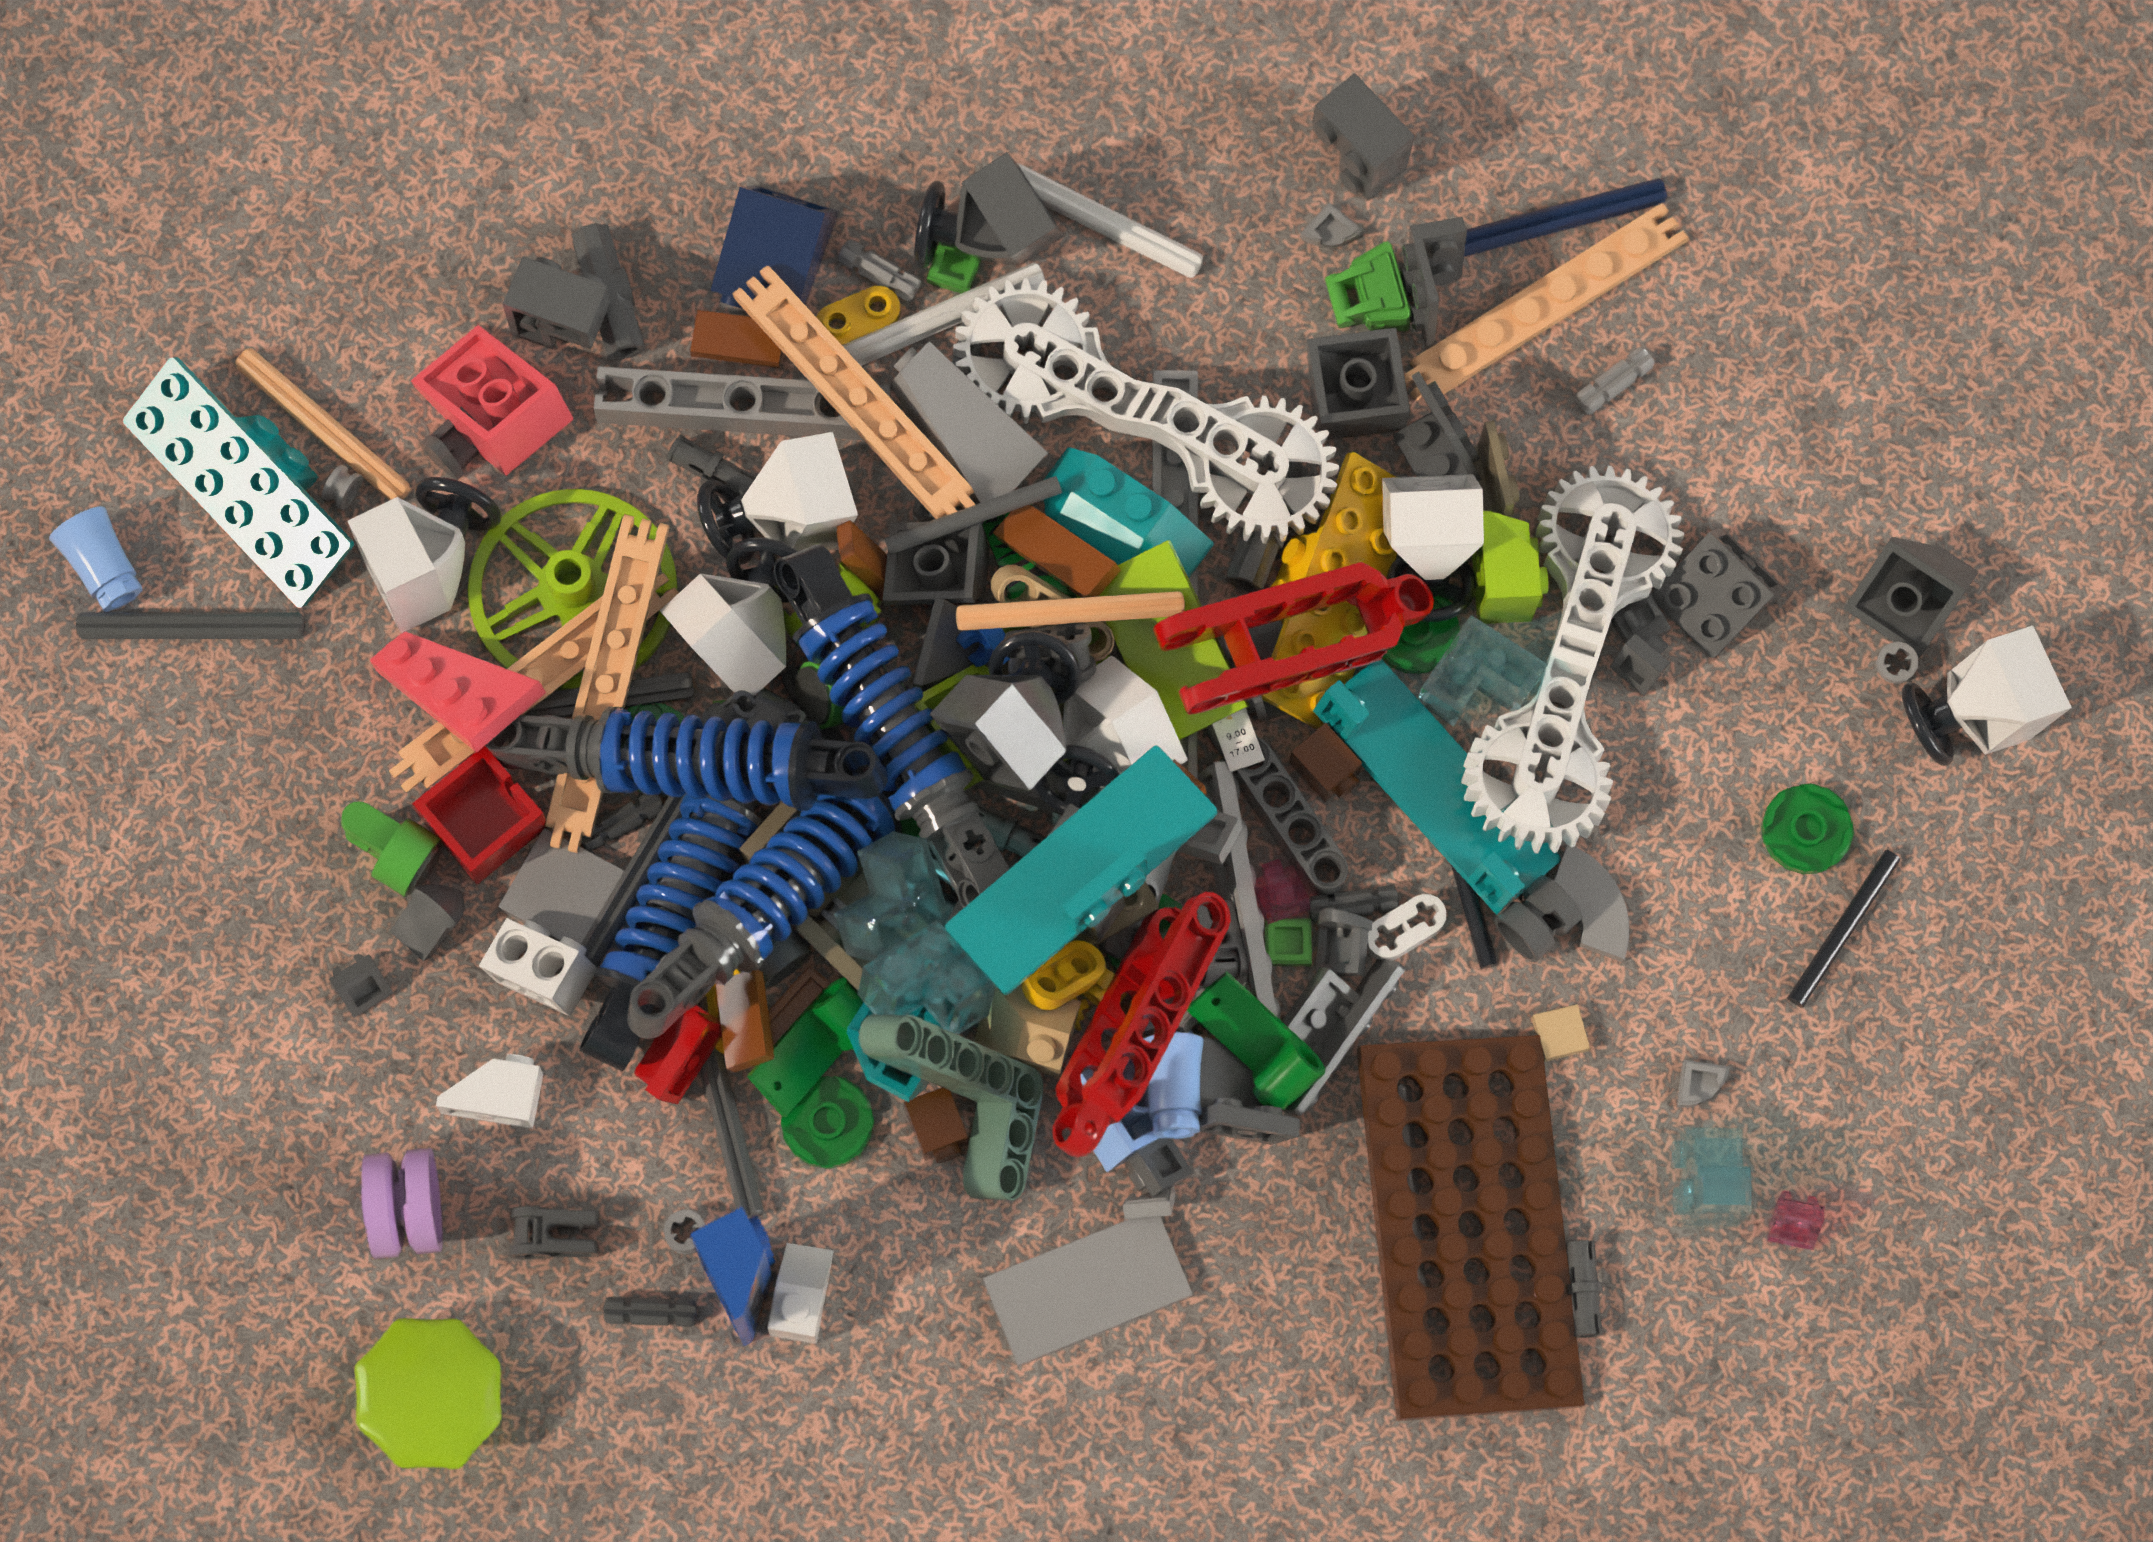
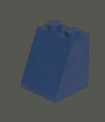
(775, 233)

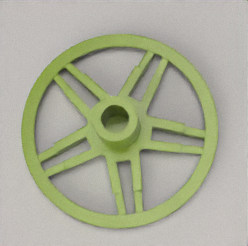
(568, 579)

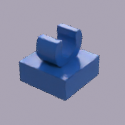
(987, 639)

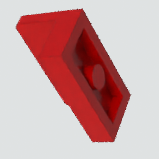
(679, 1055)

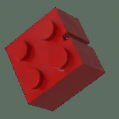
(478, 816)

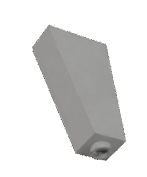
(964, 424)

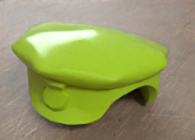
(428, 1393)

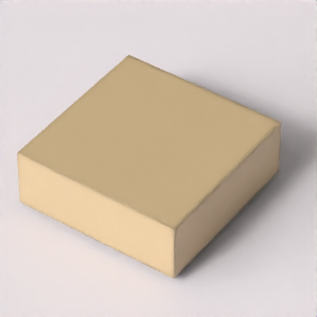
(1561, 1032)

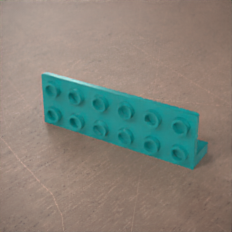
(1423, 776)

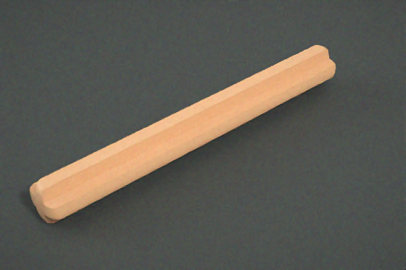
(322, 425)
(1069, 610)

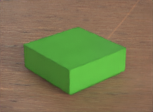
(953, 269)
(1289, 942)

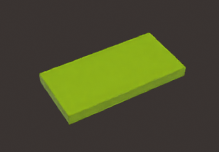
(1167, 671)

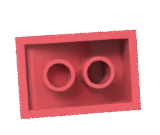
(501, 392)

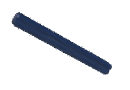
(1565, 216)

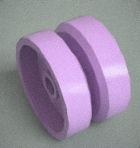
(400, 1202)

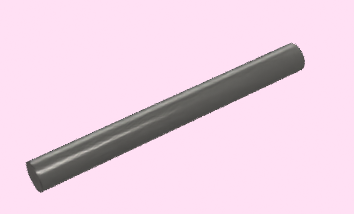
(973, 515)

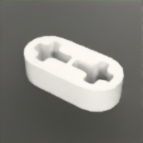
(1400, 918)

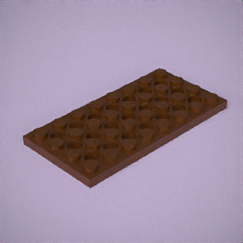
(1401, 1252)

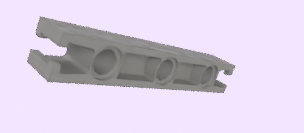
(706, 403)

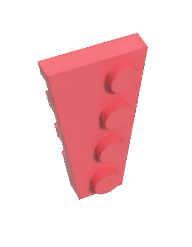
(457, 689)

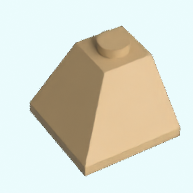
(1029, 1033)

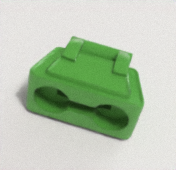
(1378, 290)

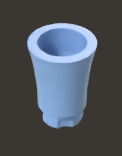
(98, 558)
(1176, 1088)

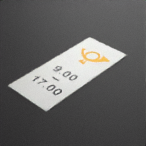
(1238, 741)

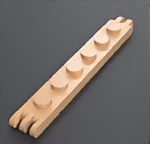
(1547, 301)
(855, 395)
(550, 662)
(609, 665)

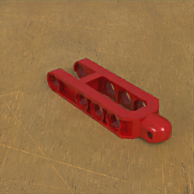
(1382, 604)
(1149, 973)

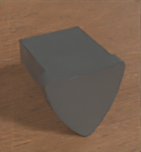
(449, 449)
(429, 918)
(1342, 942)

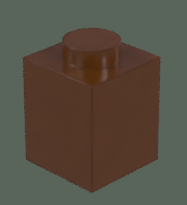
(1326, 764)
(937, 1125)

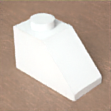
(497, 1093)
(800, 1293)

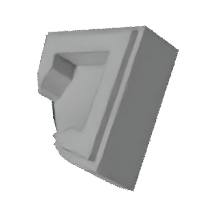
(1331, 228)
(1699, 1082)
(1149, 1206)

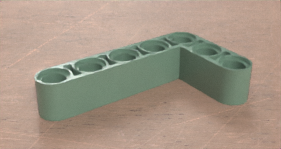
(1004, 1090)

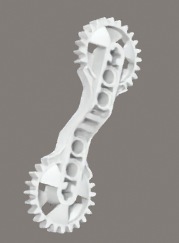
(1148, 410)
(1516, 738)

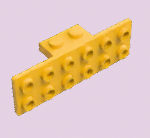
(1347, 535)

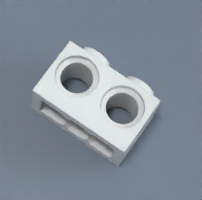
(535, 971)

